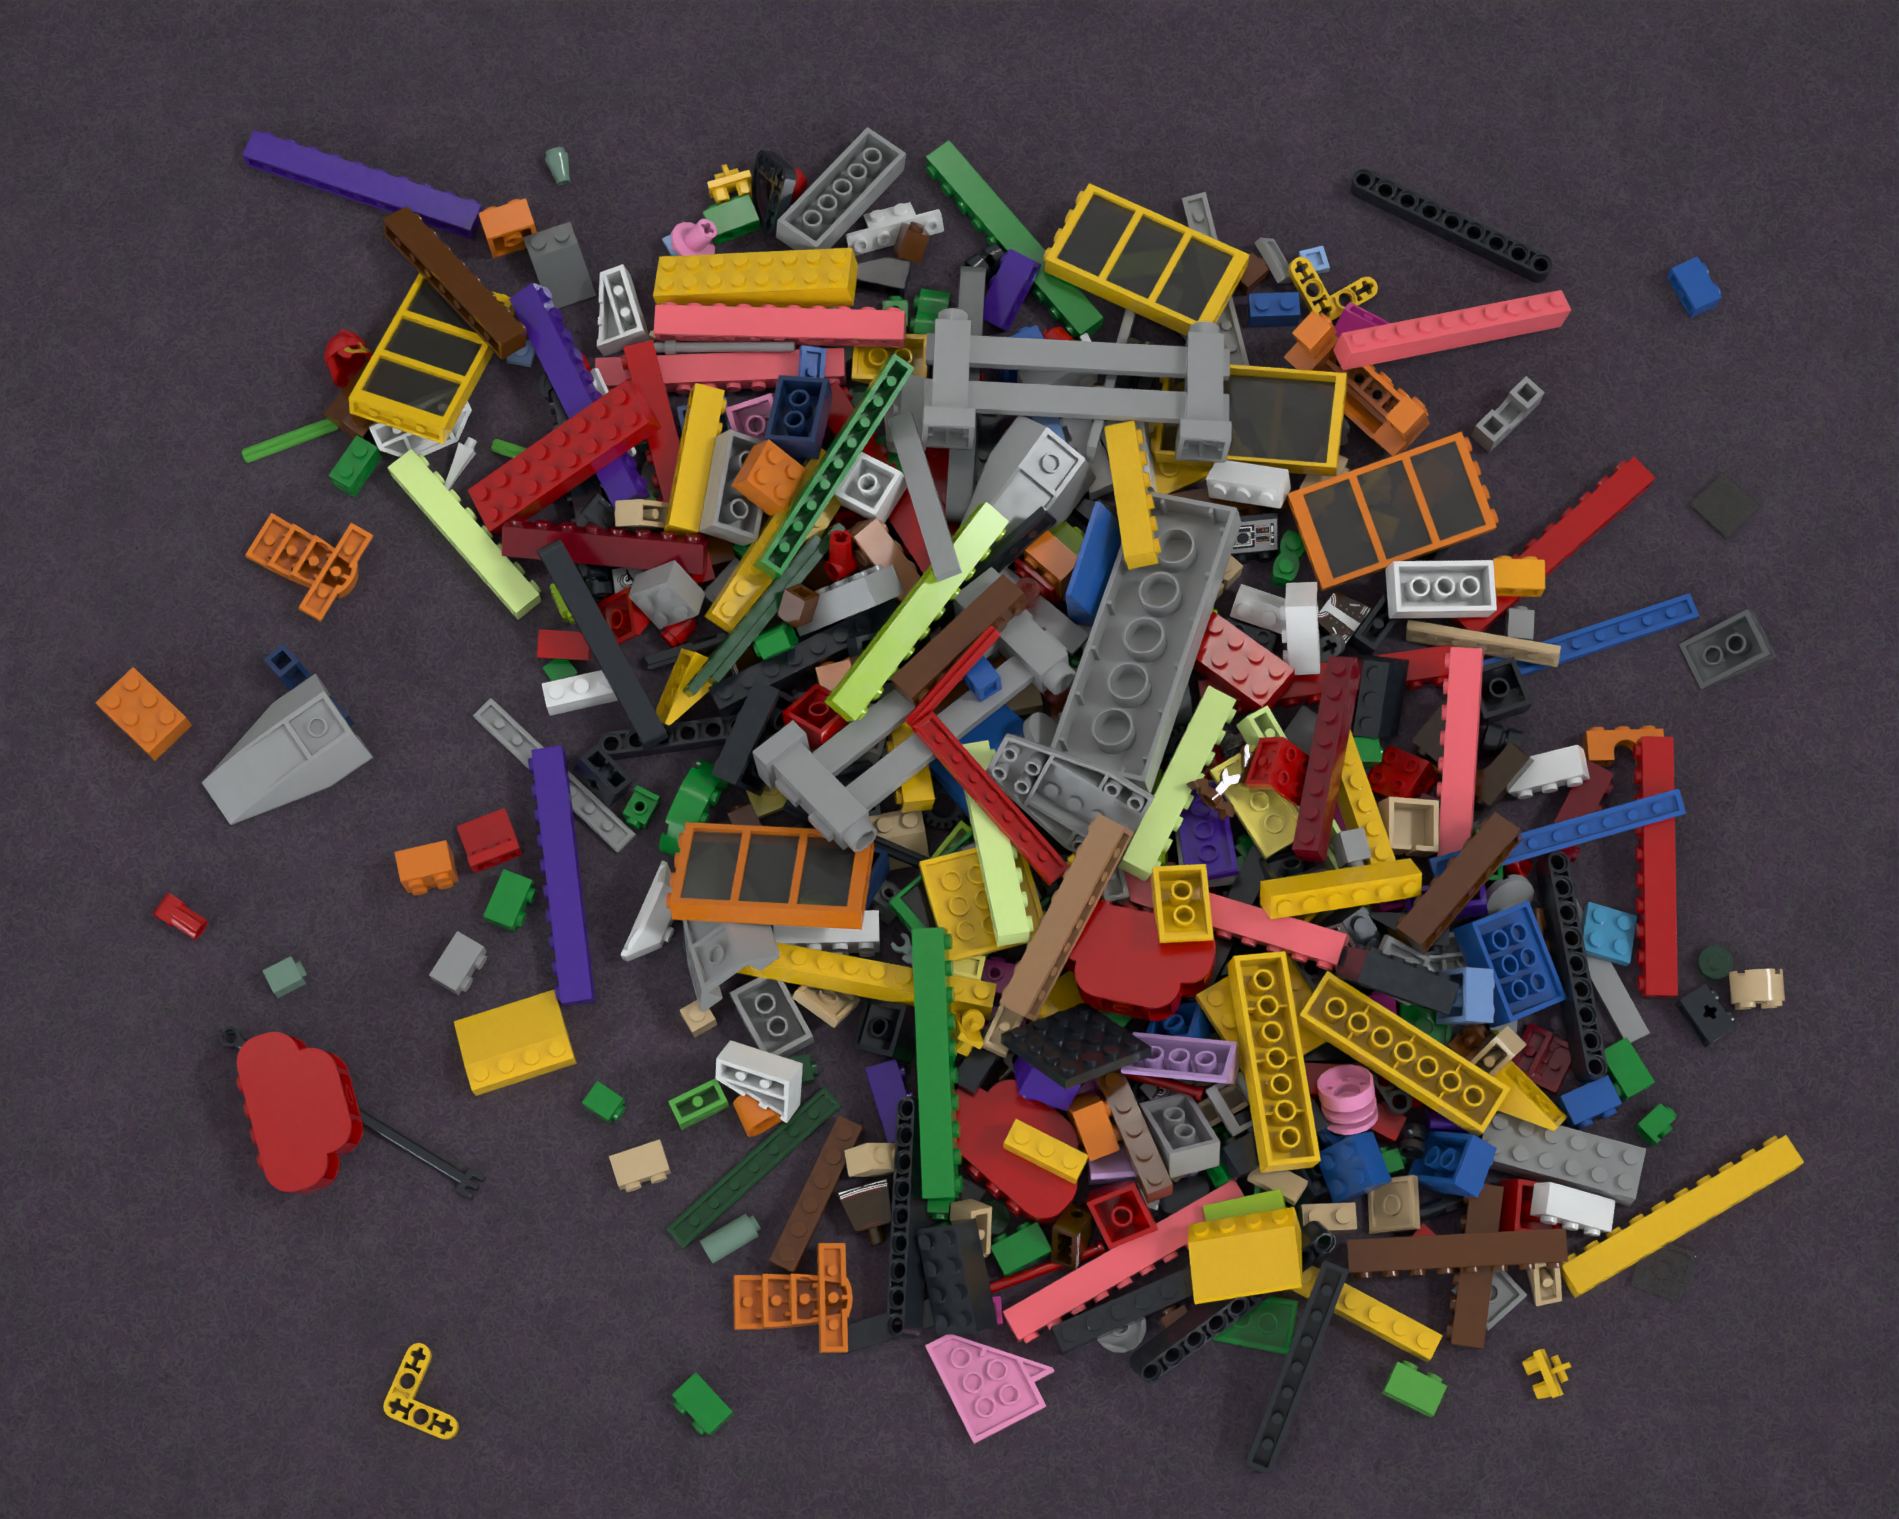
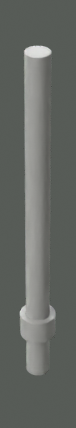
(672, 347)

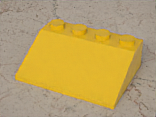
(514, 1042)
(1245, 1255)

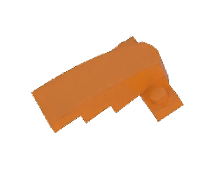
(311, 561)
(799, 1299)

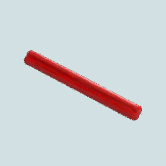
(953, 675)

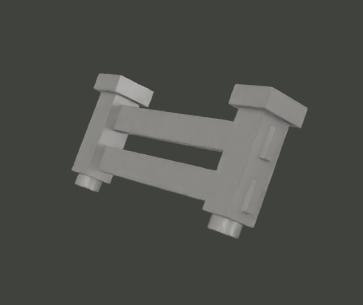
(1199, 410)
(842, 811)

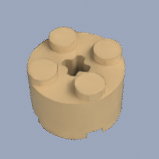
(1757, 987)

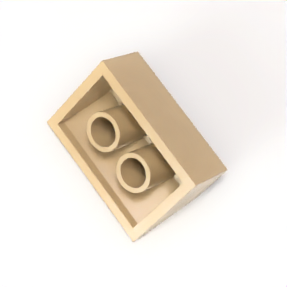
(903, 829)

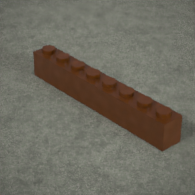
(455, 282)
(1457, 1251)

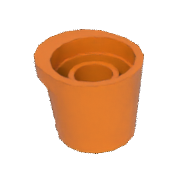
(753, 1117)

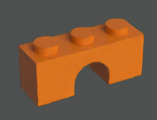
(1600, 743)

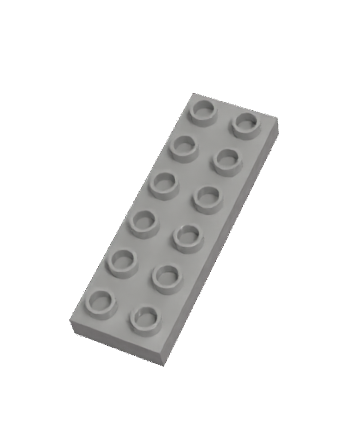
(1147, 642)

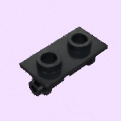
(1260, 635)

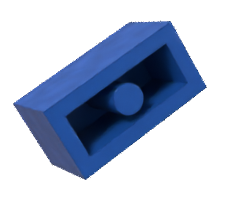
(1694, 286)
(1273, 309)
(1589, 1102)

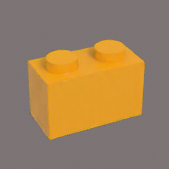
(1519, 576)

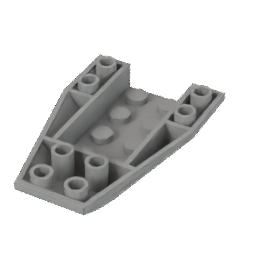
(1030, 471)
(287, 755)
(1065, 790)
(721, 950)

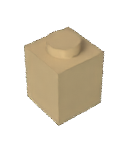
(697, 1020)

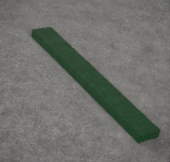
(772, 609)
(750, 617)
(753, 1168)

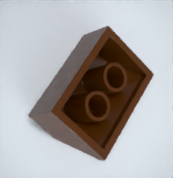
(340, 413)

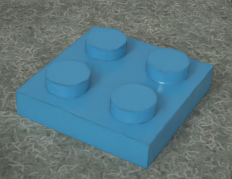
(1608, 933)

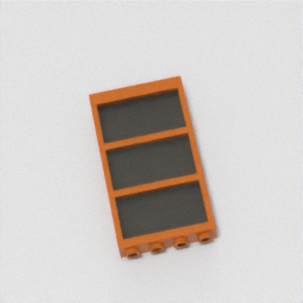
(1392, 511)
(768, 877)

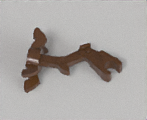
(1212, 796)

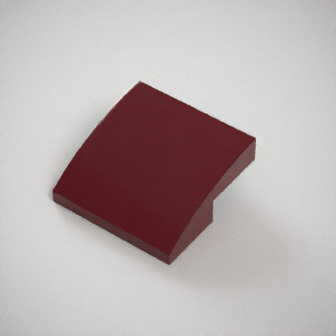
(1544, 1058)

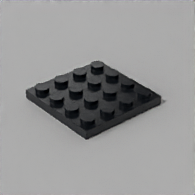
(1075, 1045)

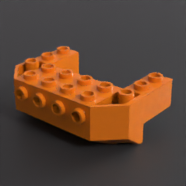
(1389, 421)

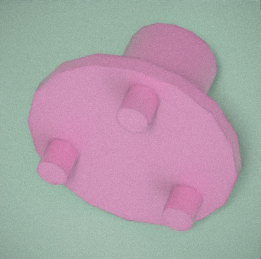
(694, 238)

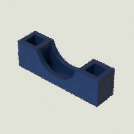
(293, 673)

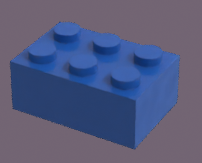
(1454, 1164)

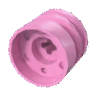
(1348, 1099)

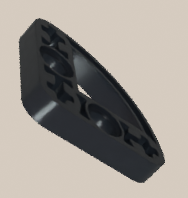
(783, 177)

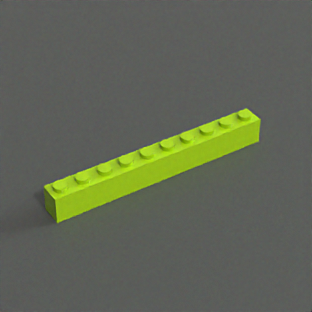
(914, 615)

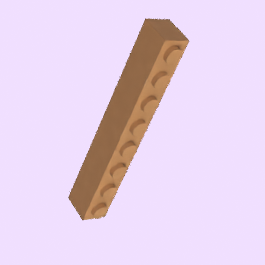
(1066, 917)

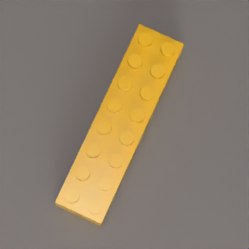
(759, 278)
(749, 582)
(1403, 1054)
(1273, 1062)

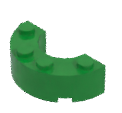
(691, 803)

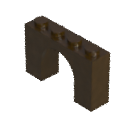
(1490, 782)

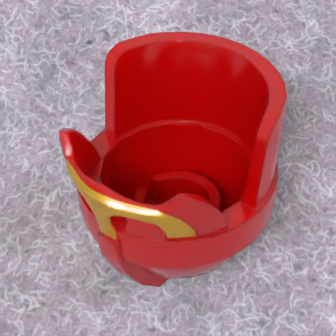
(345, 356)

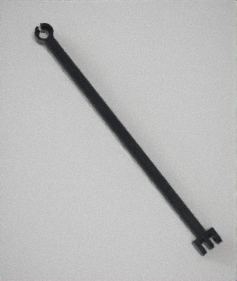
(394, 1137)

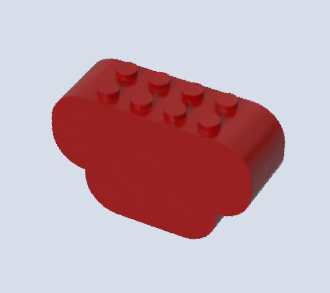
(1131, 973)
(298, 1110)
(1020, 1183)

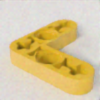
(1330, 302)
(407, 1396)

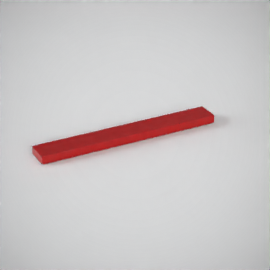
(990, 798)

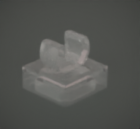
(1231, 744)

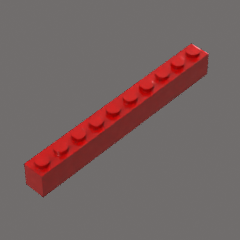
(664, 444)
(903, 515)
(1574, 529)
(1424, 668)
(1656, 874)

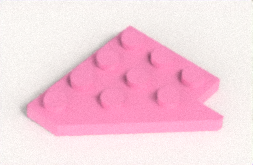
(987, 1384)

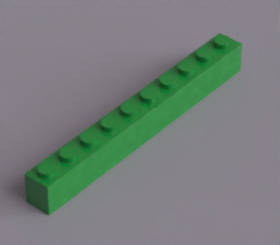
(1003, 228)
(833, 466)
(935, 1063)

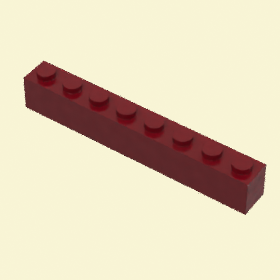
(606, 546)
(1326, 759)

